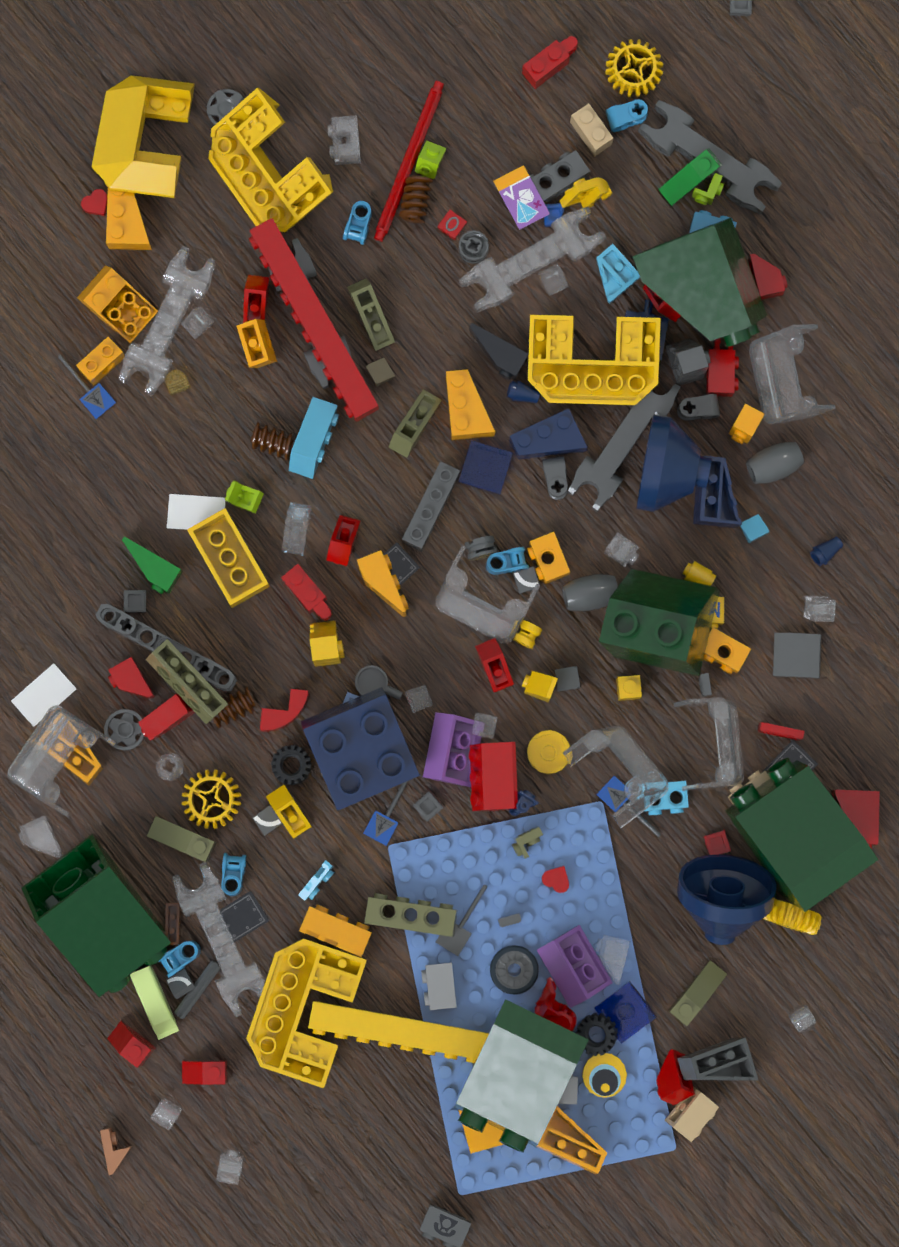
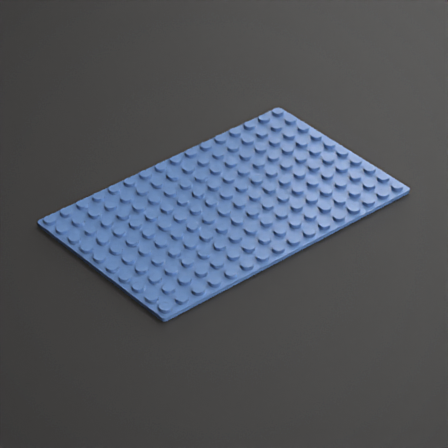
(452, 872)

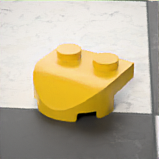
(586, 192)

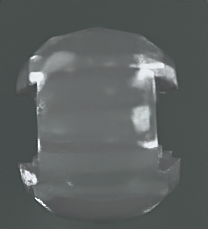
(162, 762)
(802, 1018)

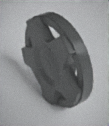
(223, 105)
(124, 729)

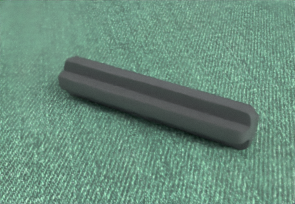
(200, 986)

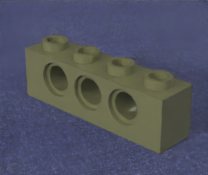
(186, 681)
(376, 916)

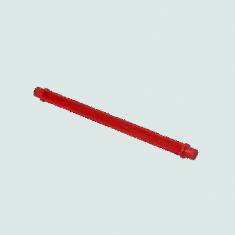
(408, 161)

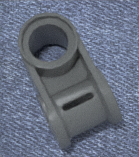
(702, 408)
(555, 474)

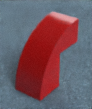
(277, 719)

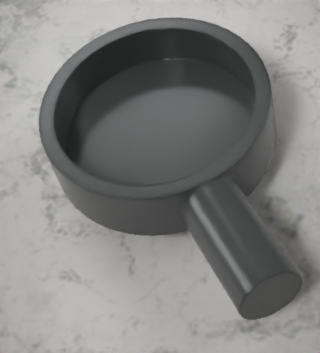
(372, 678)

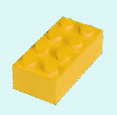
(228, 558)

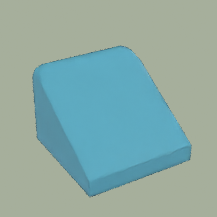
(754, 528)

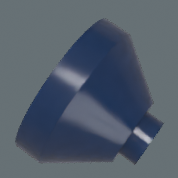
(670, 466)
(725, 895)

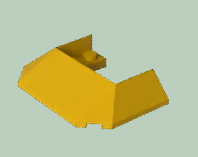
(121, 130)
(252, 175)
(593, 381)
(282, 1003)

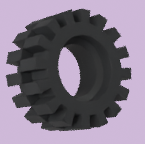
(301, 774)
(608, 1027)

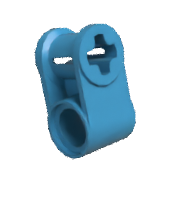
(623, 115)
(357, 226)
(509, 561)
(233, 872)
(178, 959)

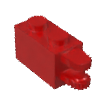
(549, 61)
(721, 371)
(307, 592)

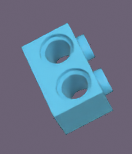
(665, 802)

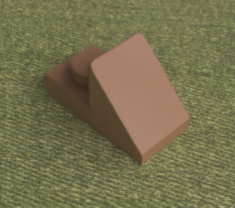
(113, 1156)

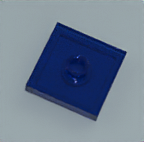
(485, 467)
(627, 1010)

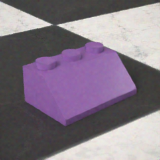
(449, 749)
(574, 966)

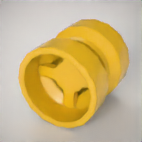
(525, 639)

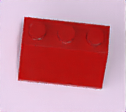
(493, 776)

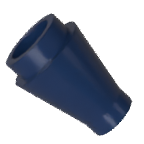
(521, 392)
(825, 551)

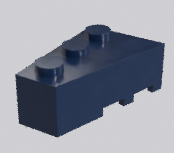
(549, 437)
(716, 502)

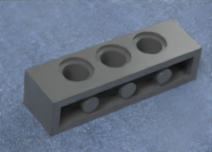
(569, 161)
(431, 506)

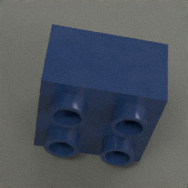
(359, 748)

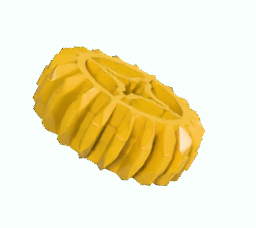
(640, 84)
(227, 807)
(794, 918)

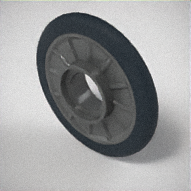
(508, 956)

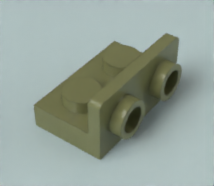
(529, 837)

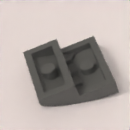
(797, 655)

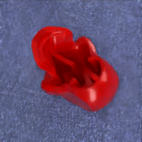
(552, 1010)

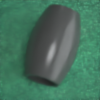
(775, 462)
(589, 592)

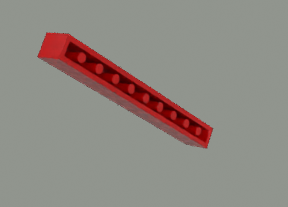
(313, 319)

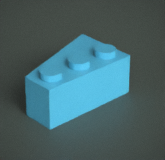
(312, 437)

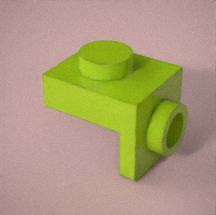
(430, 159)
(714, 189)
(243, 497)

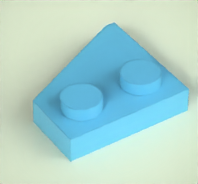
(615, 272)
(322, 874)

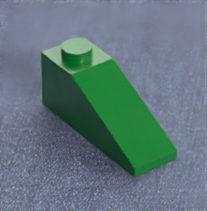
(690, 176)
(156, 569)

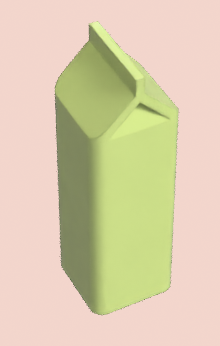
(154, 1002)

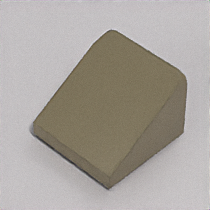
(379, 371)

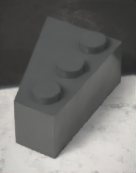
(687, 361)
(720, 1062)

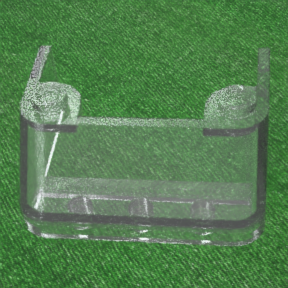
(777, 376)
(477, 613)
(48, 751)
(730, 768)
(648, 781)

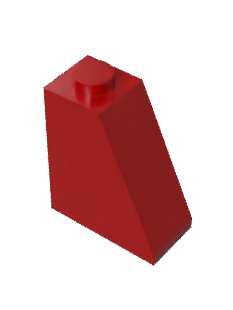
(165, 717)
(862, 810)
(130, 1044)

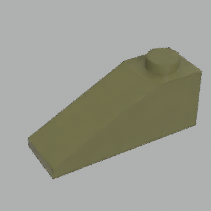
(370, 314)
(414, 423)
(181, 839)
(697, 993)

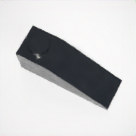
(503, 355)

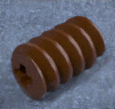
(414, 198)
(272, 441)
(235, 706)

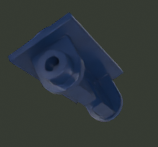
(525, 801)

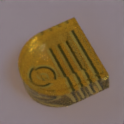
(176, 382)

